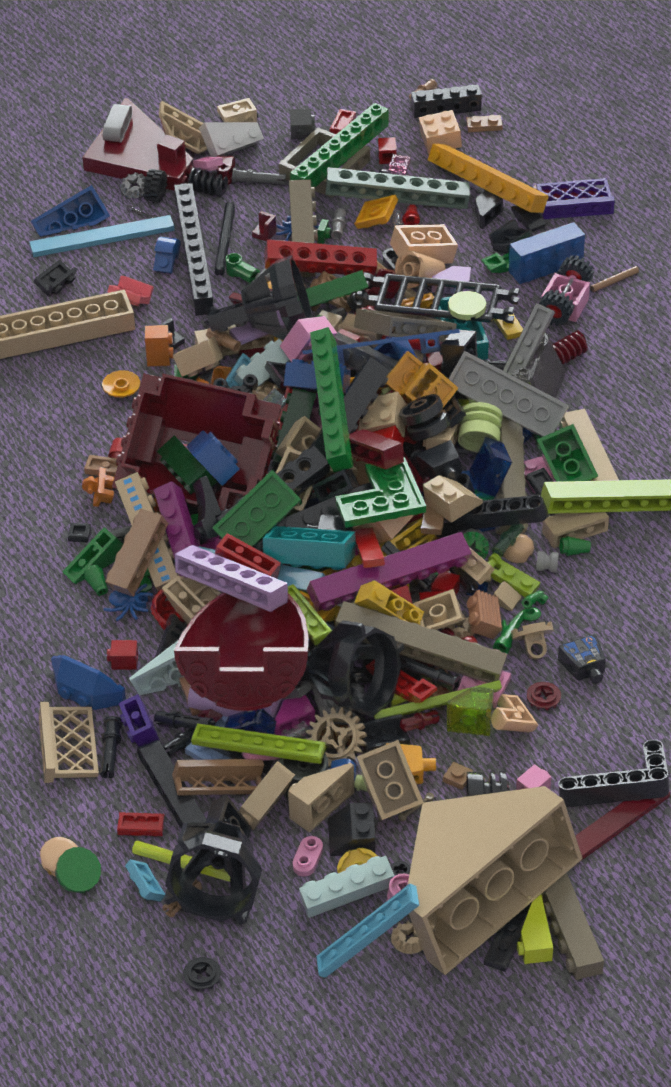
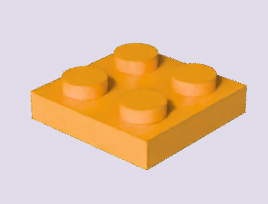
(376, 212)

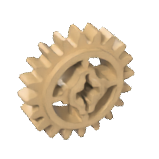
(343, 734)

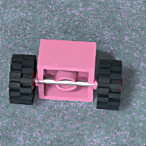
(568, 290)

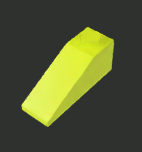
(535, 935)

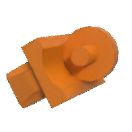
(97, 486)

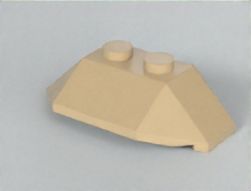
(182, 127)
(188, 596)

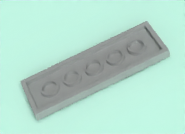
(514, 398)

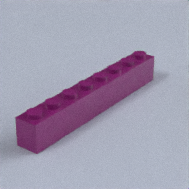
(398, 569)

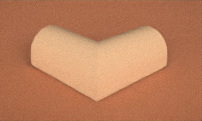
(512, 715)

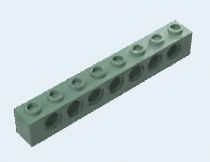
(406, 188)

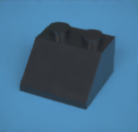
(352, 829)

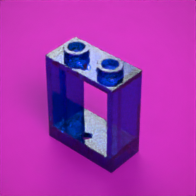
(489, 462)

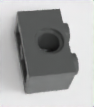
(301, 123)

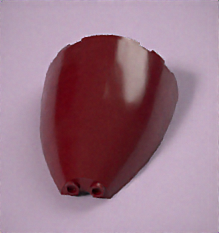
(243, 652)

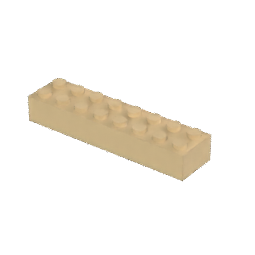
(65, 323)

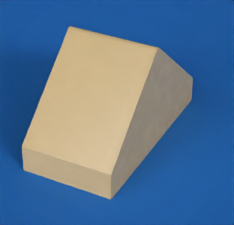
(483, 864)

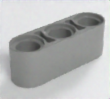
(117, 123)

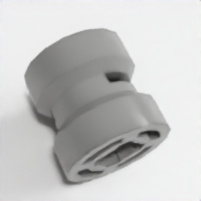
(547, 561)

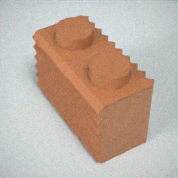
(484, 614)

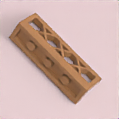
(217, 772)

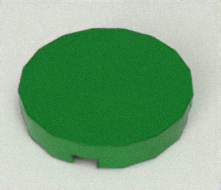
(78, 870)

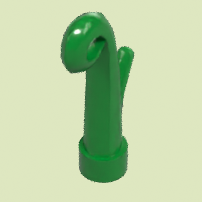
(505, 640)

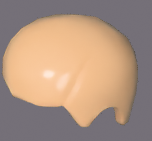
(520, 550)

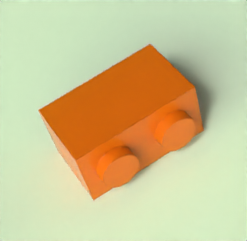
(158, 345)

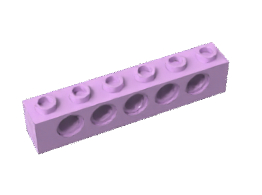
(231, 578)

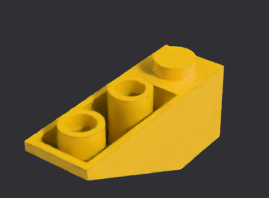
(379, 598)

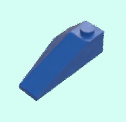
(77, 211)

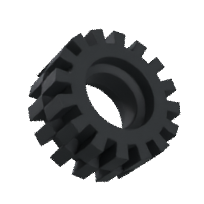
(155, 185)

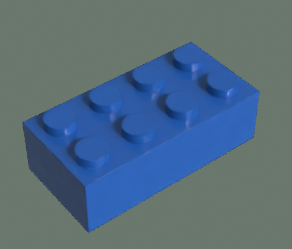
(545, 252)

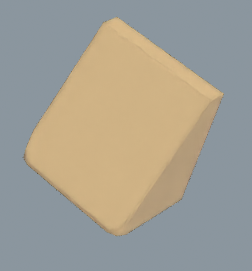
(507, 596)

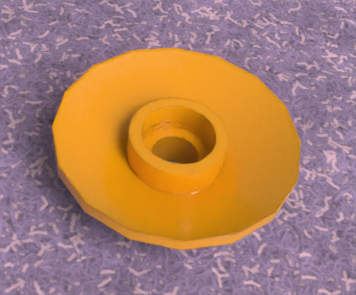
(121, 383)

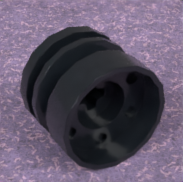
(476, 786)

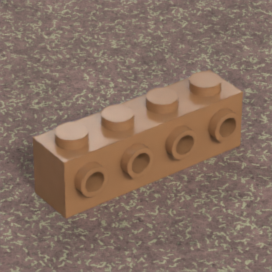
(136, 552)

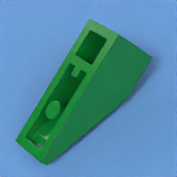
(99, 552)

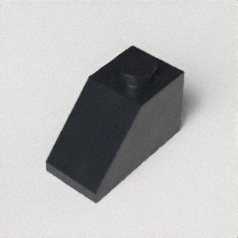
(487, 208)

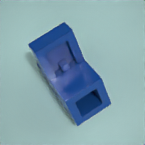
(166, 252)

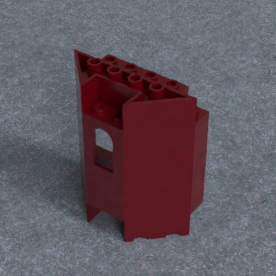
(185, 409)

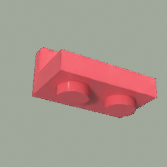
(136, 291)

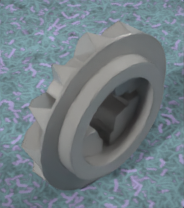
(135, 191)

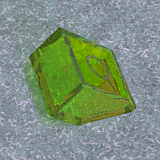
(471, 711)

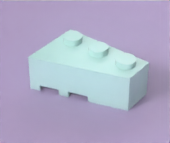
(272, 353)

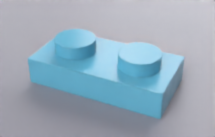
(145, 880)

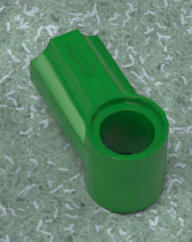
(237, 268)

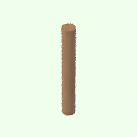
(616, 278)

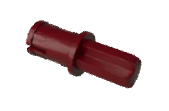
(419, 721)

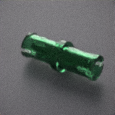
(507, 539)

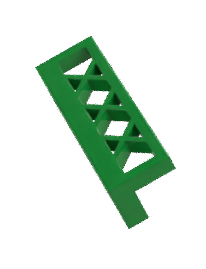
(337, 288)

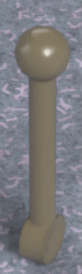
(428, 797)

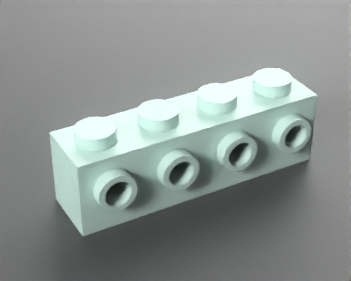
(346, 886)

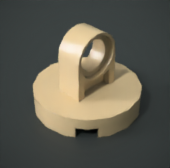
(532, 635)

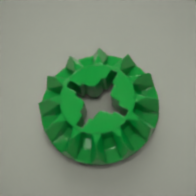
(481, 543)

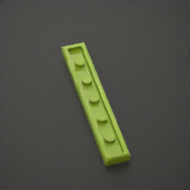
(430, 703)
(258, 743)

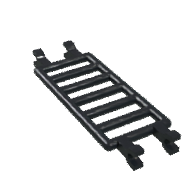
(383, 283)

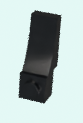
(207, 511)

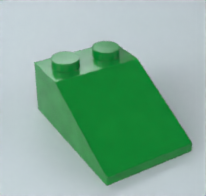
(566, 456)

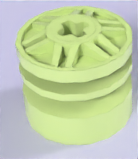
(480, 422)

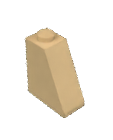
(266, 794)

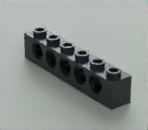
(301, 479)

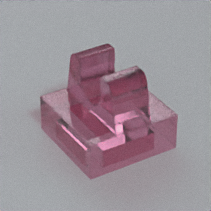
(399, 164)

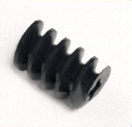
(208, 183)

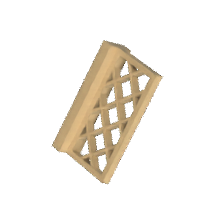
(49, 745)

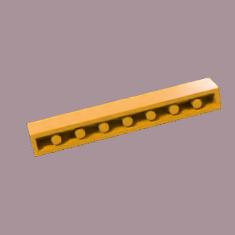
(488, 178)

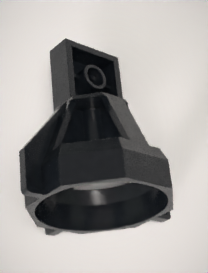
(260, 304)
(332, 663)
(223, 845)

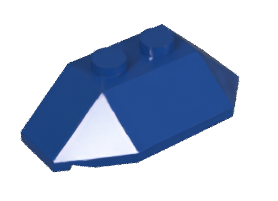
(85, 684)

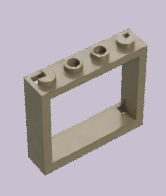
(317, 137)
(400, 324)

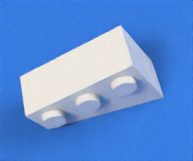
(229, 137)

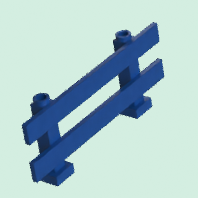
(425, 348)

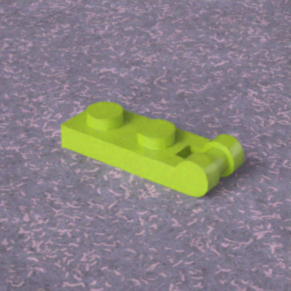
(515, 578)

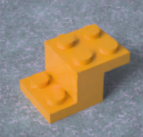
(418, 379)

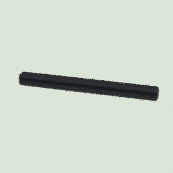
(224, 238)

